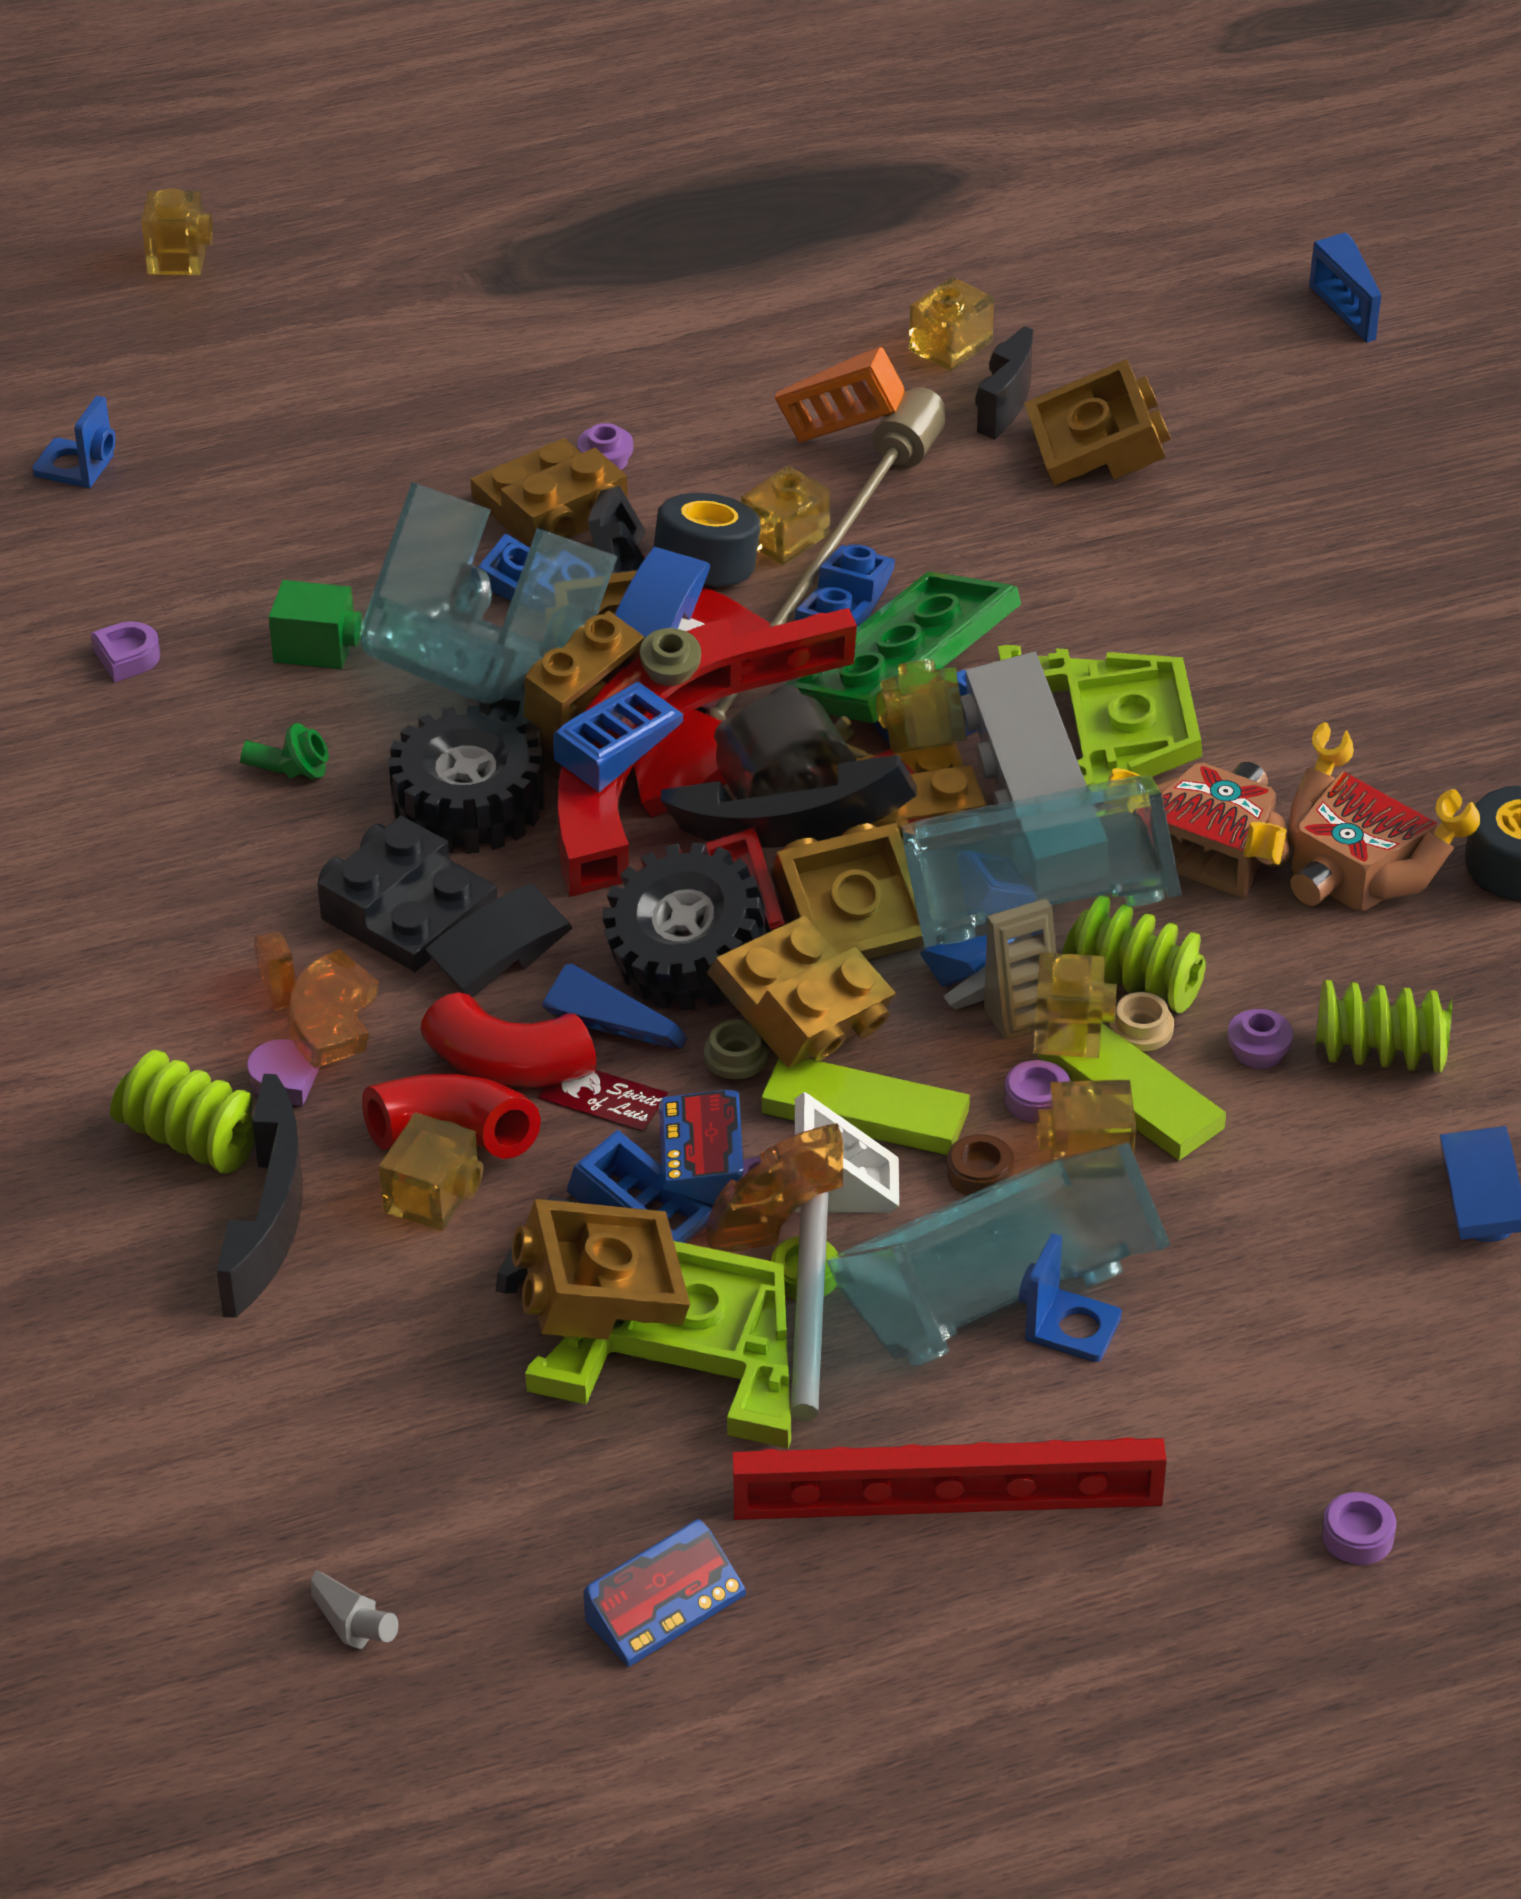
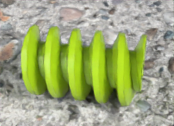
(1137, 955)
(1383, 1026)
(186, 1111)

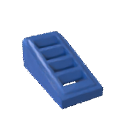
(1346, 283)
(601, 766)
(609, 1009)
(623, 1158)

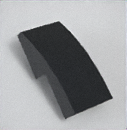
(1004, 393)
(495, 936)

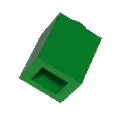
(313, 624)

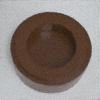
(978, 1163)

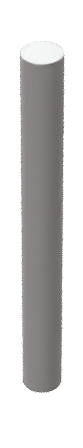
(809, 1309)

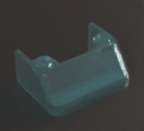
(434, 599)
(1037, 849)
(974, 1252)

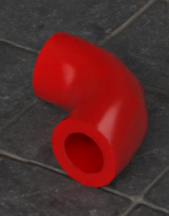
(508, 1051)
(500, 1116)

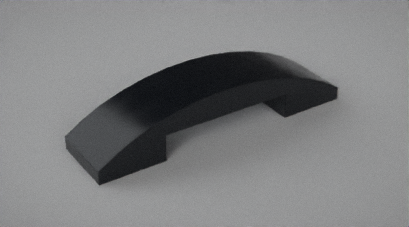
(863, 795)
(257, 1249)

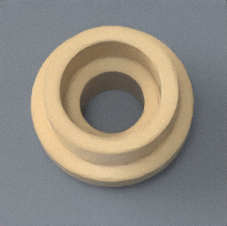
(1143, 1021)

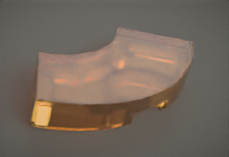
(326, 1009)
(790, 1174)

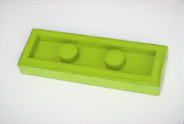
(872, 1102)
(1163, 1104)

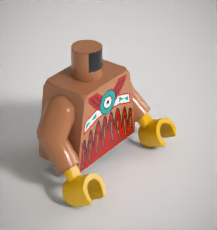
(1222, 824)
(1361, 841)

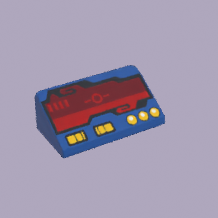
(700, 1143)
(661, 1593)

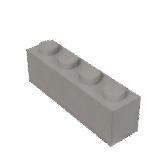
(1019, 729)

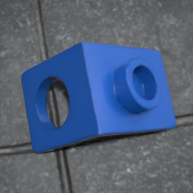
(93, 447)
(1050, 1305)

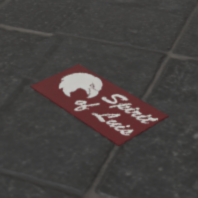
(608, 1098)

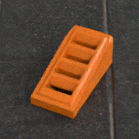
(872, 380)

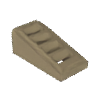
(1014, 966)

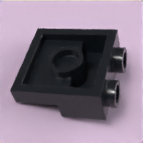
(400, 891)

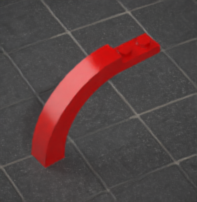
(589, 824)

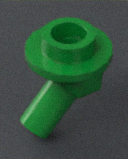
(302, 754)

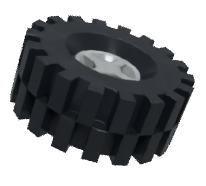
(468, 777)
(675, 895)

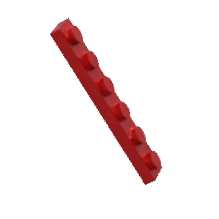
(948, 1478)

